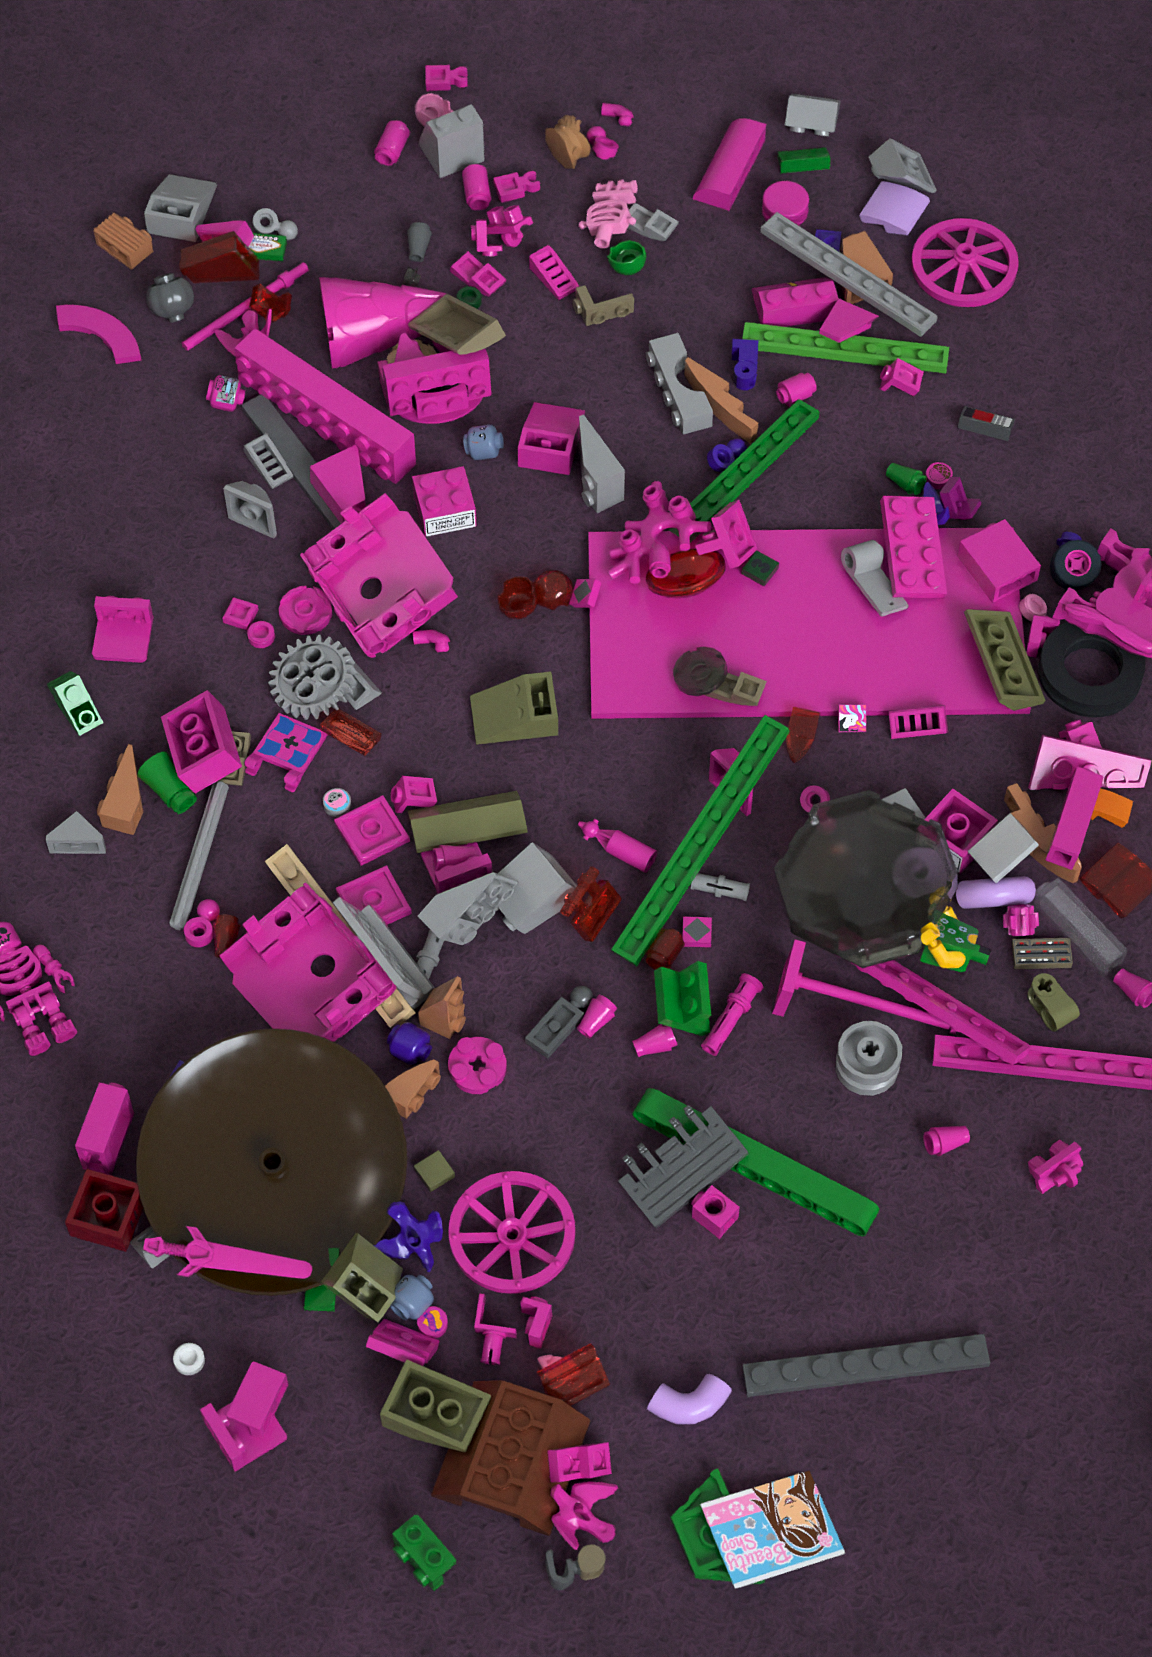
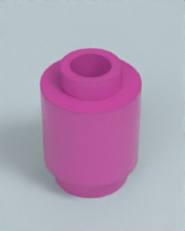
(796, 387)

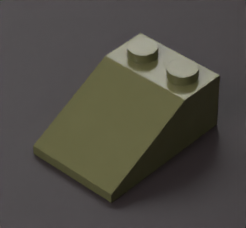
(433, 1408)

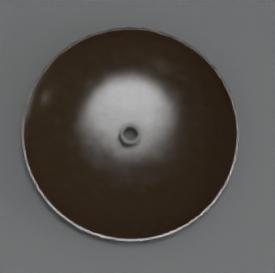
(262, 1100)

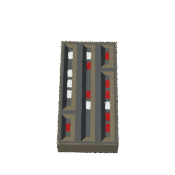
(1042, 953)

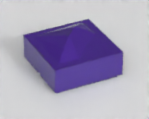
(831, 238)

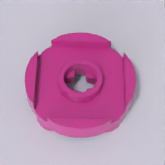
(469, 1051)

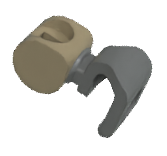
(587, 1565)

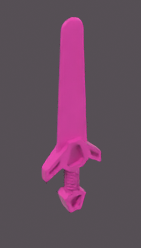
(224, 1257)

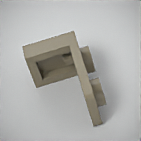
(601, 311)

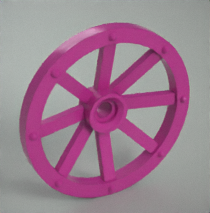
(964, 259)
(512, 1226)

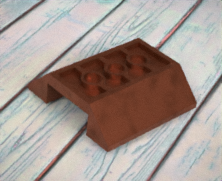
(509, 1455)

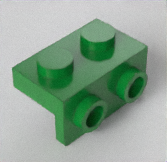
(424, 1551)

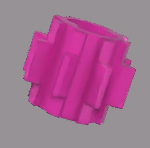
(1020, 919)

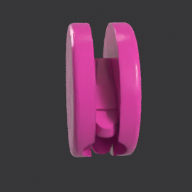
(786, 199)

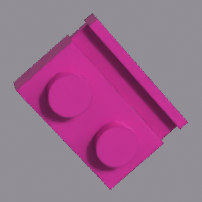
(402, 1343)

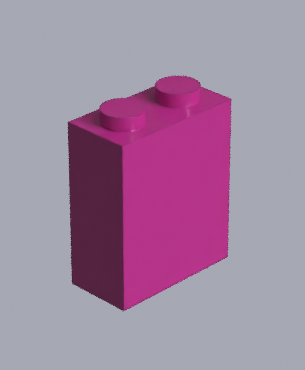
(998, 560)

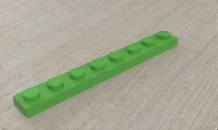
(854, 349)

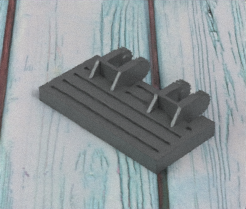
(684, 1167)

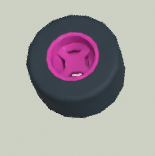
(1082, 558)

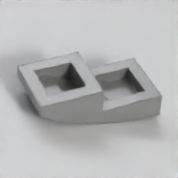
(652, 225)

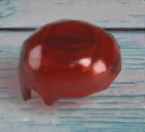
(553, 589)
(518, 598)

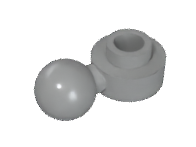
(285, 228)

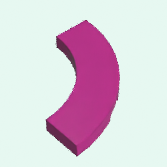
(102, 324)

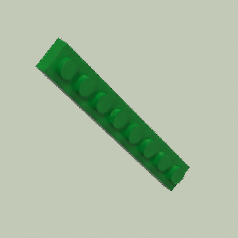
(753, 462)

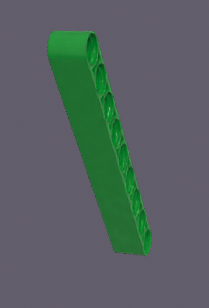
(769, 1168)

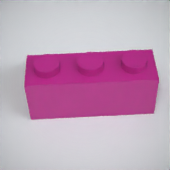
(795, 302)

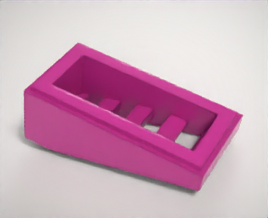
(216, 229)
(545, 259)
(941, 715)

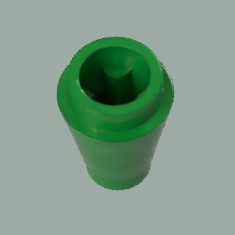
(907, 478)

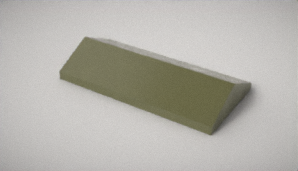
(1005, 658)
(467, 821)

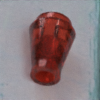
(224, 932)

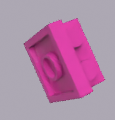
(730, 534)

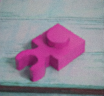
(441, 77)
(513, 187)

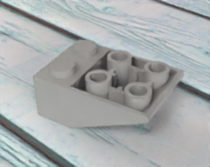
(178, 207)
(463, 909)

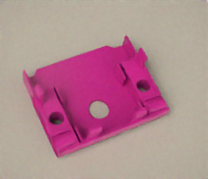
(384, 547)
(276, 976)

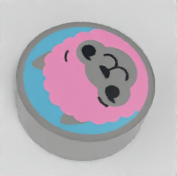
(337, 802)

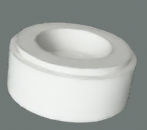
(189, 1359)

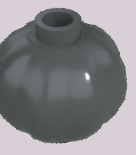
(170, 297)

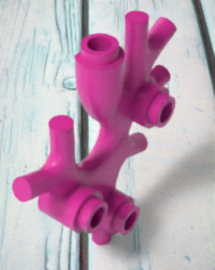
(636, 547)

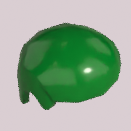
(627, 257)

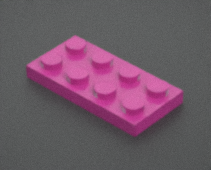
(913, 547)

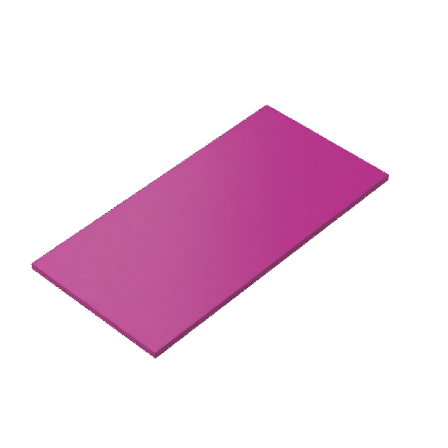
(800, 632)

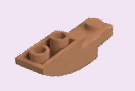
(1021, 809)
(410, 1087)

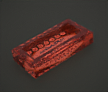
(350, 731)

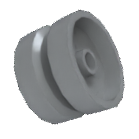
(868, 1058)

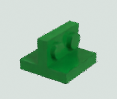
(684, 998)

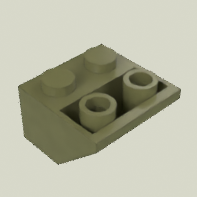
(364, 1278)

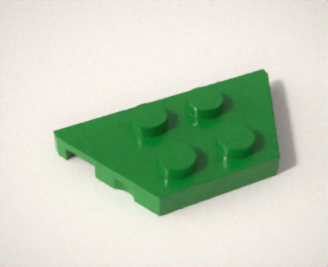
(696, 1534)

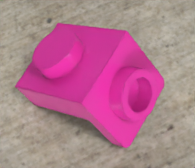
(479, 234)
(1081, 733)

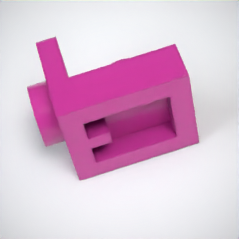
(901, 376)
(1039, 630)
(413, 792)
(538, 1325)

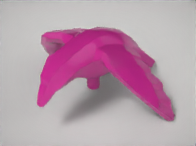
(250, 321)
(576, 1511)

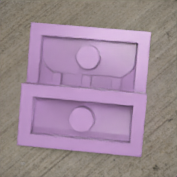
(894, 207)

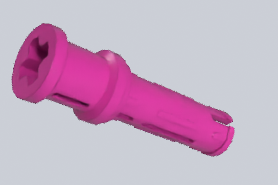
(737, 1004)

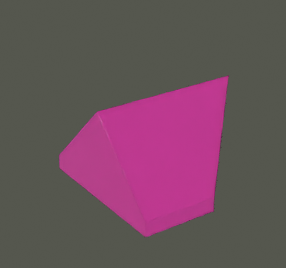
(846, 321)

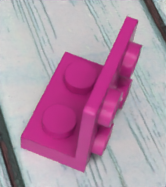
(459, 874)
(236, 1439)

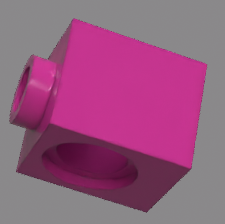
(715, 1223)

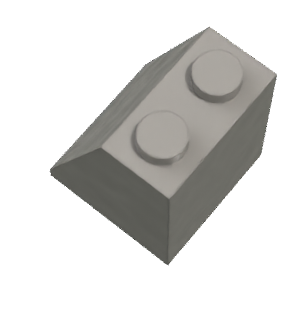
(453, 141)
(540, 889)

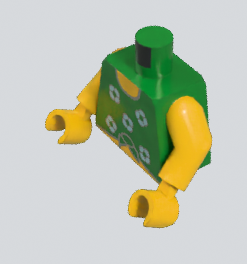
(951, 943)

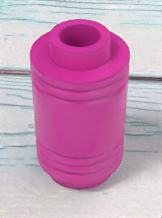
(391, 142)
(476, 187)

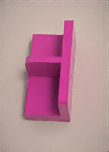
(258, 1398)

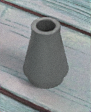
(418, 240)

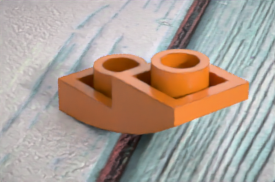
(1112, 807)

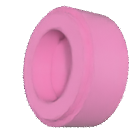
(1032, 605)

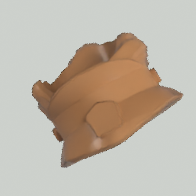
(567, 142)

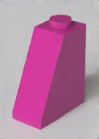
(340, 481)

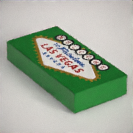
(268, 247)

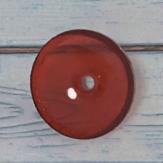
(688, 575)

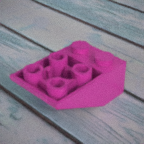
(549, 438)

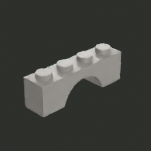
(689, 407)

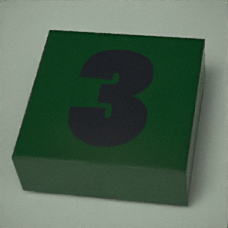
(760, 568)

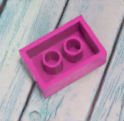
(201, 741)

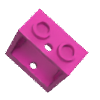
(105, 1128)

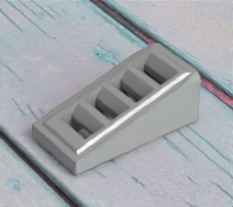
(258, 444)

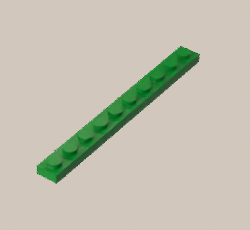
(700, 840)

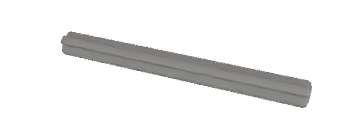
(199, 855)

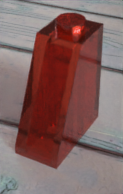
(219, 260)

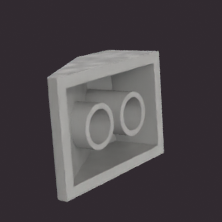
(600, 470)

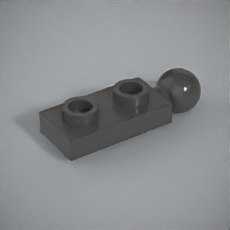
(559, 1022)

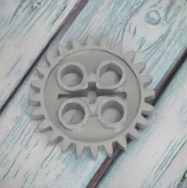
(312, 677)

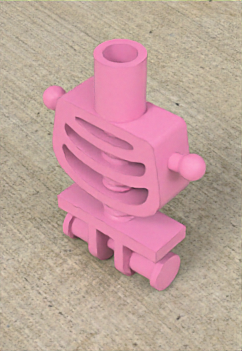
(610, 211)

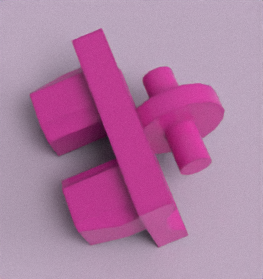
(508, 224)
(1058, 1169)

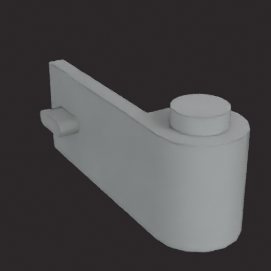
(863, 566)

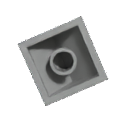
(1003, 848)

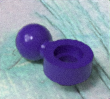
(723, 456)

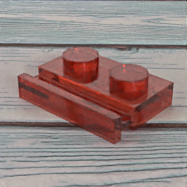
(574, 1376)

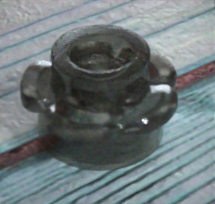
(411, 277)

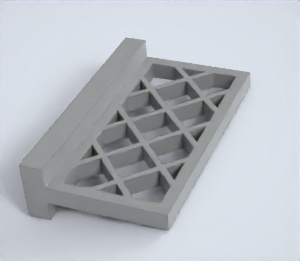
(387, 951)

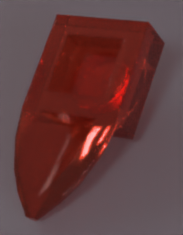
(802, 732)

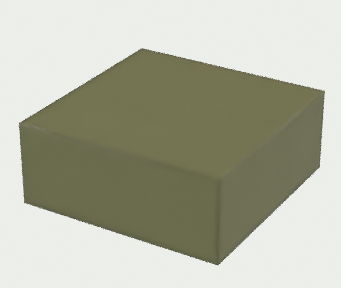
(434, 1171)

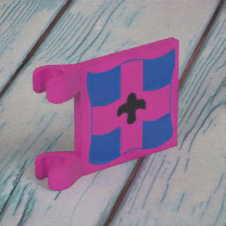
(289, 746)

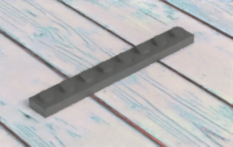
(865, 1365)

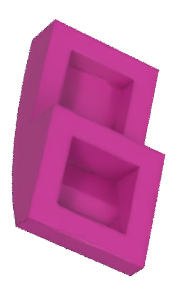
(477, 275)
(579, 1462)

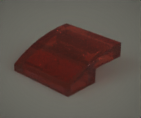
(1119, 880)

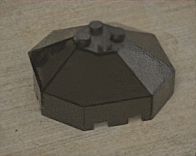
(865, 878)

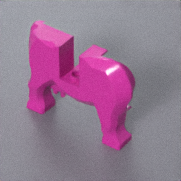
(1119, 612)

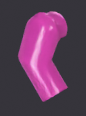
(620, 111)
(432, 636)

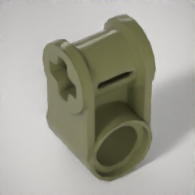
(1052, 1002)

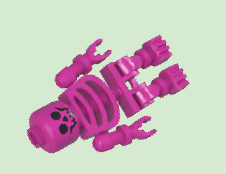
(15, 966)

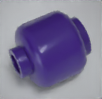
(409, 1043)

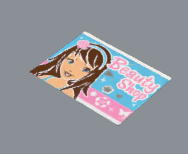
(772, 1529)

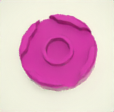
(302, 617)

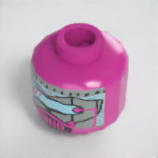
(225, 393)

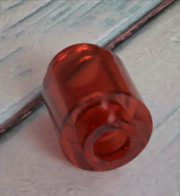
(665, 949)

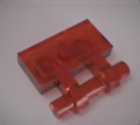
(597, 907)

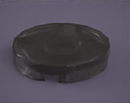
(700, 671)

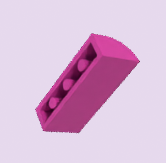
(731, 163)

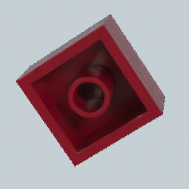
(105, 1210)

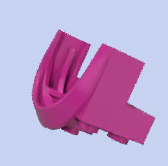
(408, 377)

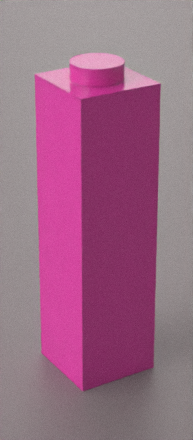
(1074, 818)

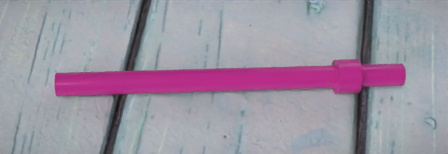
(283, 280)

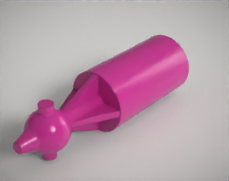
(621, 845)

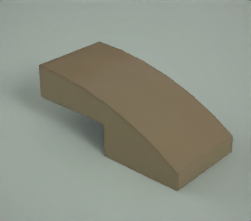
(740, 690)

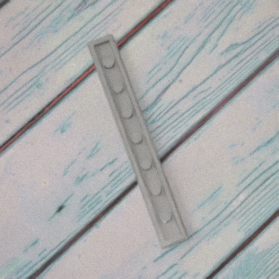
(849, 274)

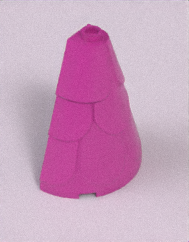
(369, 316)

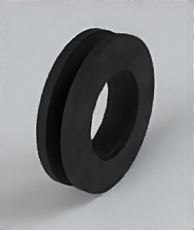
(1079, 697)

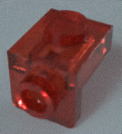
(264, 299)

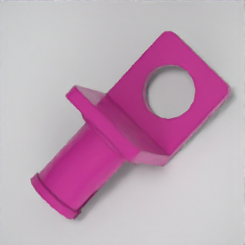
(493, 1335)

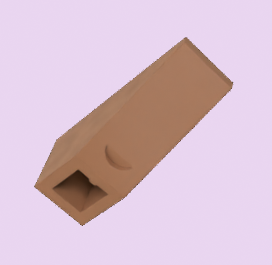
(123, 802)
(444, 1009)

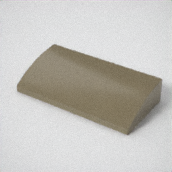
(458, 326)

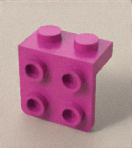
(122, 629)

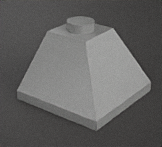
(901, 166)
(250, 507)

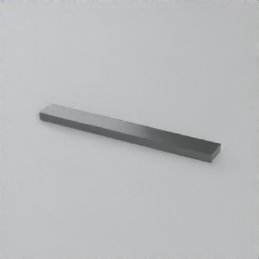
(297, 458)

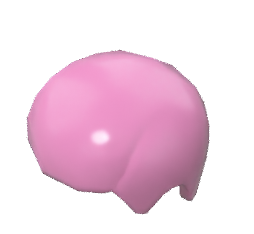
(431, 107)

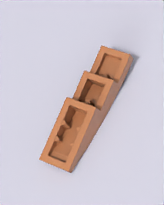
(724, 405)

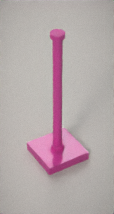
(793, 979)

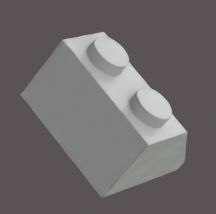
(812, 113)

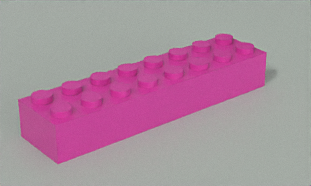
(325, 406)

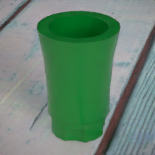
(162, 778)

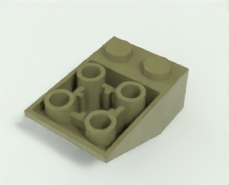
(516, 710)

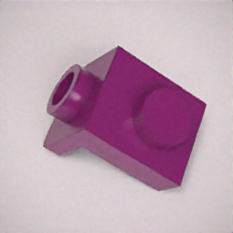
(955, 499)

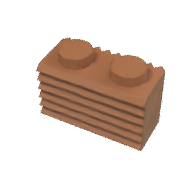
(123, 240)

